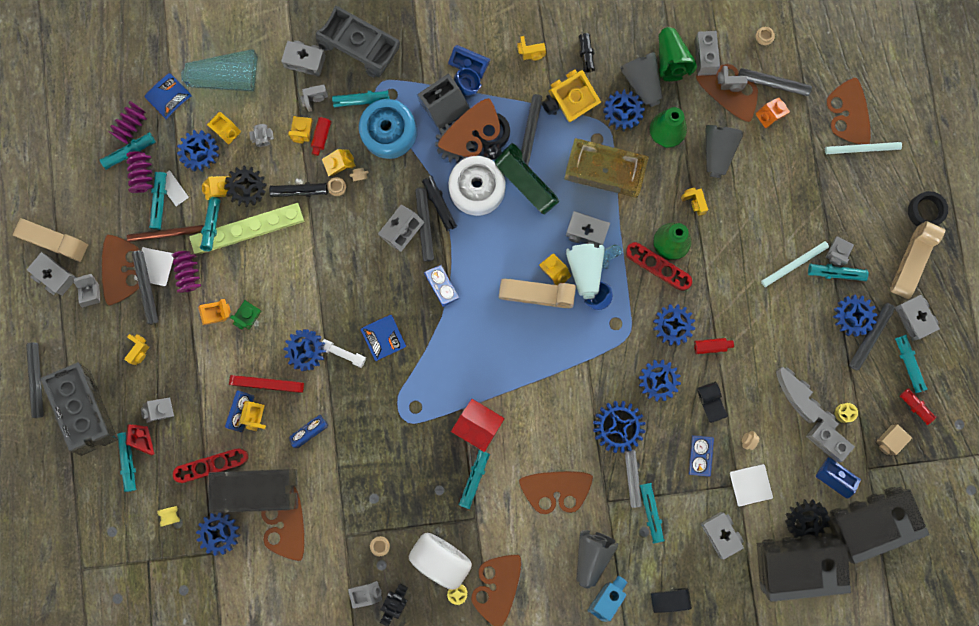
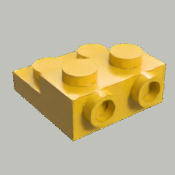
(574, 94)

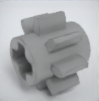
(261, 135)

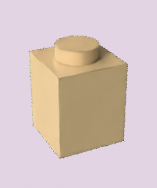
(893, 440)

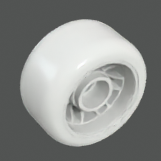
(476, 200)
(440, 561)

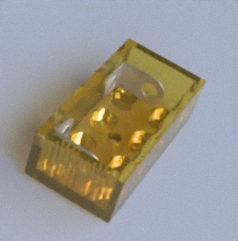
(624, 168)

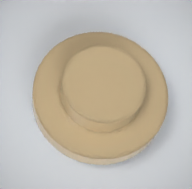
(765, 36)
(359, 174)
(336, 186)
(750, 440)
(379, 546)

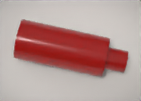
(320, 135)
(712, 345)

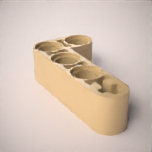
(50, 239)
(915, 258)
(538, 293)

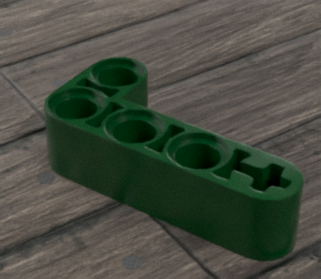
(526, 179)

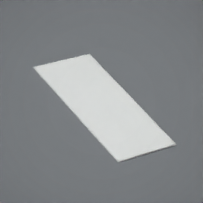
(175, 190)

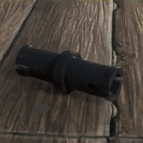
(586, 52)

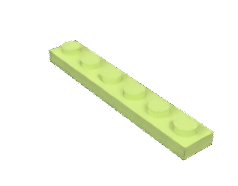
(251, 227)

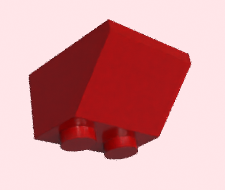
(478, 425)

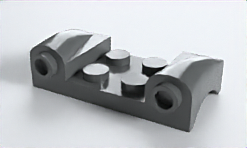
(358, 41)

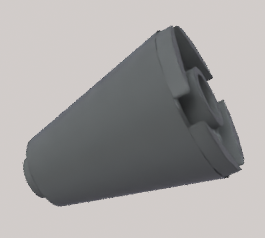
(644, 78)
(720, 148)
(593, 557)

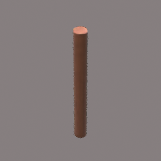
(164, 233)

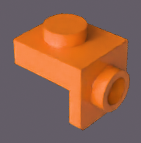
(772, 112)

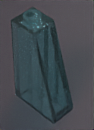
(223, 72)

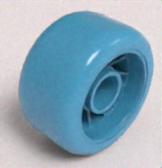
(397, 139)

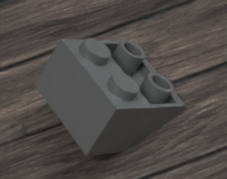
(443, 101)

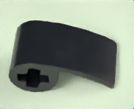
(711, 402)
(671, 601)

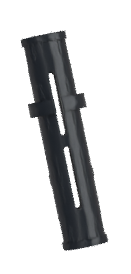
(298, 190)
(439, 203)

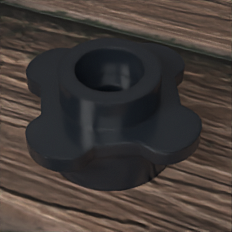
(550, 105)
(492, 151)

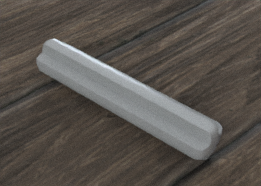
(633, 478)

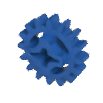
(631, 110)
(195, 143)
(855, 307)
(672, 333)
(298, 355)
(667, 385)
(213, 540)

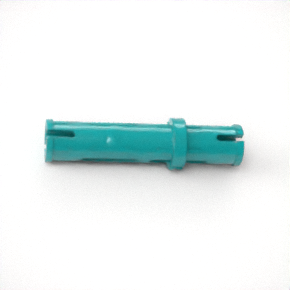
(359, 99)
(120, 154)
(160, 178)
(209, 230)
(837, 272)
(911, 363)
(127, 469)
(477, 471)
(656, 536)

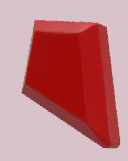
(139, 438)

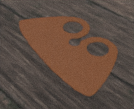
(735, 102)
(858, 119)
(461, 131)
(113, 279)
(546, 484)
(291, 535)
(506, 580)

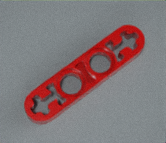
(657, 269)
(270, 384)
(210, 465)

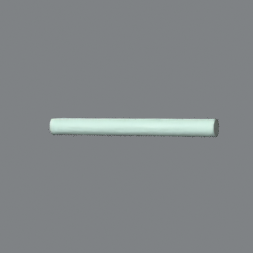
(863, 148)
(794, 264)

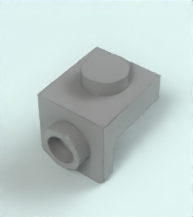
(732, 83)
(87, 290)
(157, 410)

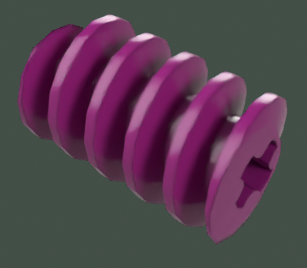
(128, 122)
(138, 172)
(185, 271)

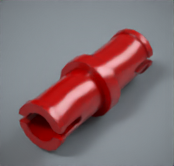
(918, 406)

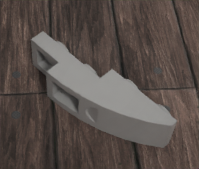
(798, 395)

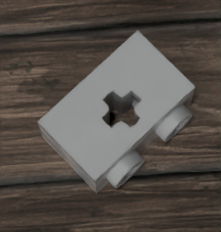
(707, 53)
(311, 65)
(580, 222)
(401, 228)
(45, 265)
(908, 314)
(830, 441)
(722, 546)

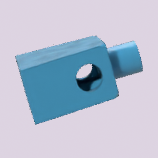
(603, 606)

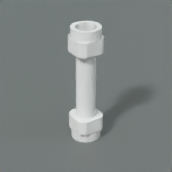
(357, 359)

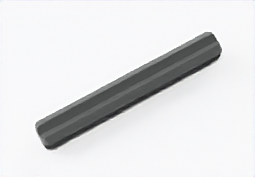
(776, 82)
(531, 127)
(425, 229)
(145, 287)
(872, 337)
(34, 380)

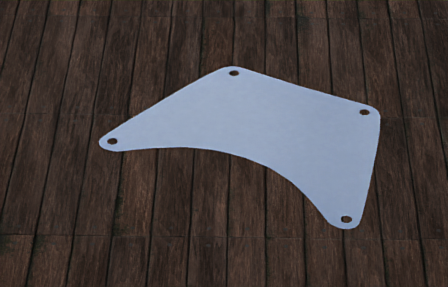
(495, 343)

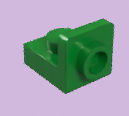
(245, 315)

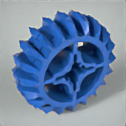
(623, 435)

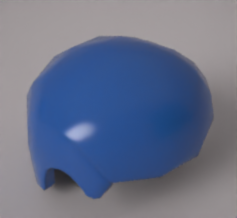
(467, 81)
(602, 299)

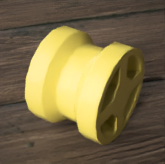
(849, 410)
(168, 516)
(458, 596)

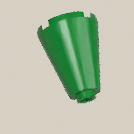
(674, 56)
(668, 127)
(672, 241)

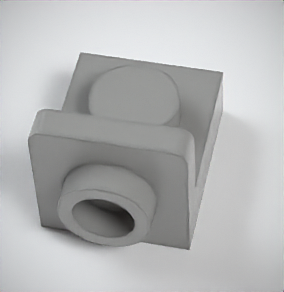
(314, 94)
(839, 251)
(365, 595)

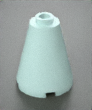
(586, 268)

